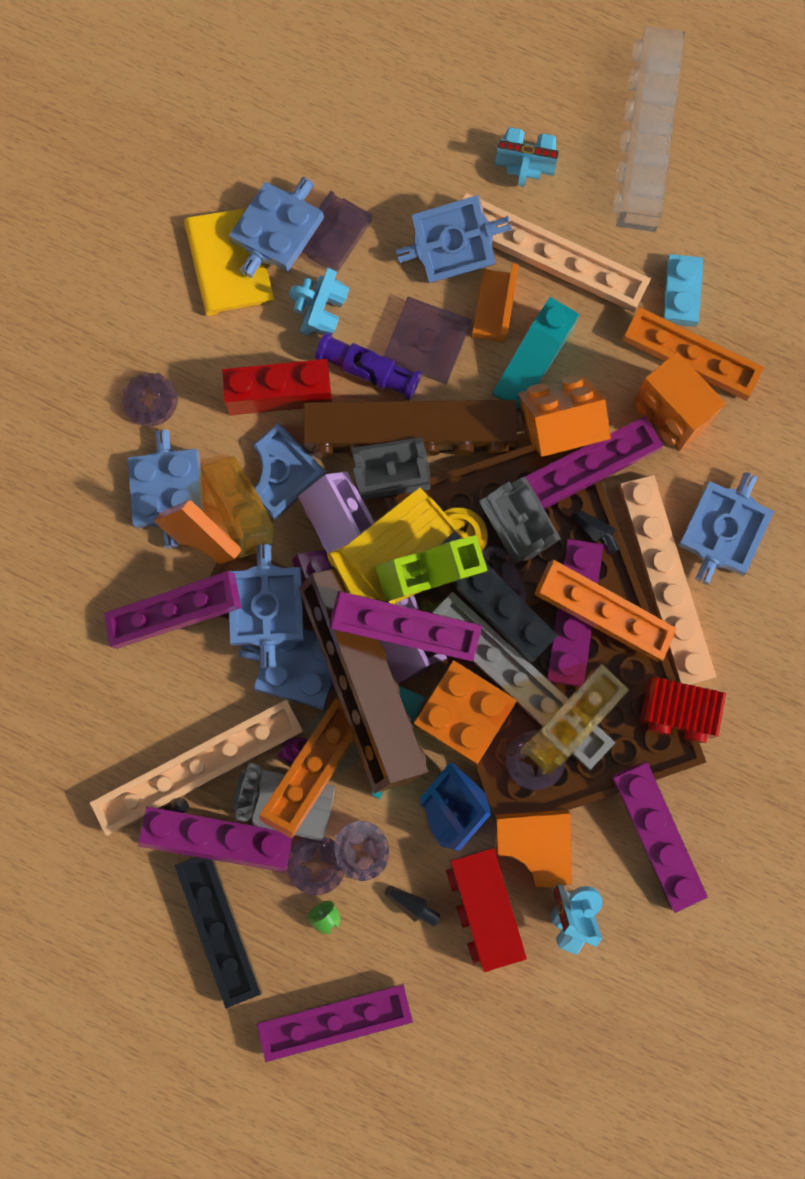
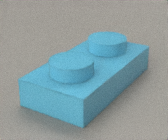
(683, 290)

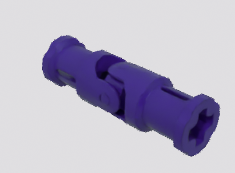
(373, 367)

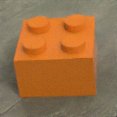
(678, 401)
(564, 415)
(464, 713)

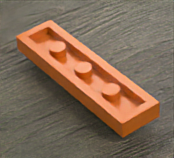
(708, 359)
(605, 611)
(309, 773)

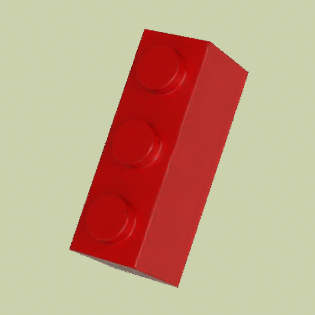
(276, 386)
(486, 910)

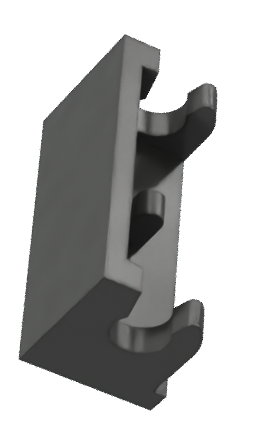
(391, 468)
(519, 520)

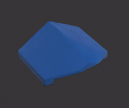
(454, 807)

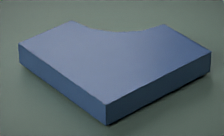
(285, 470)

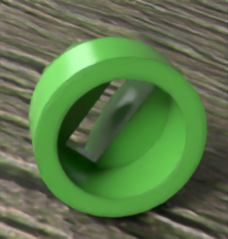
(324, 917)

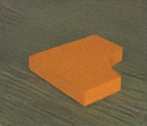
(192, 527)
(539, 842)

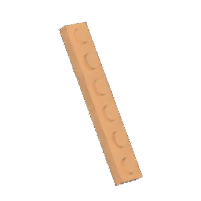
(567, 260)
(667, 579)
(196, 767)

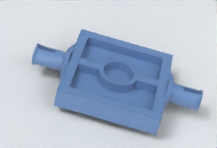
(276, 227)
(454, 239)
(163, 482)
(726, 528)
(269, 606)
(299, 672)

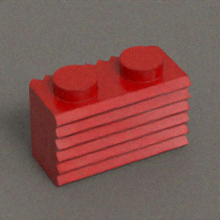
(682, 708)

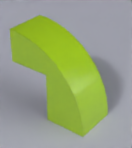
(431, 568)

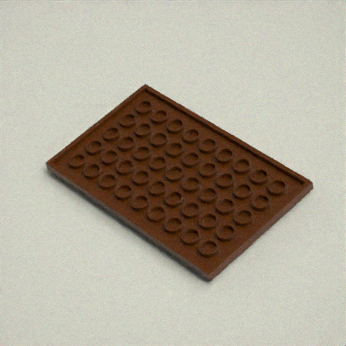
(622, 724)

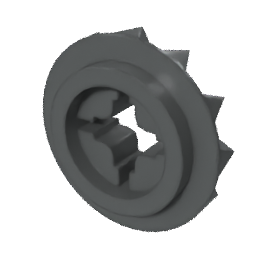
(247, 792)

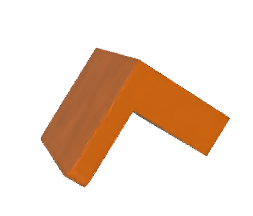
(495, 304)

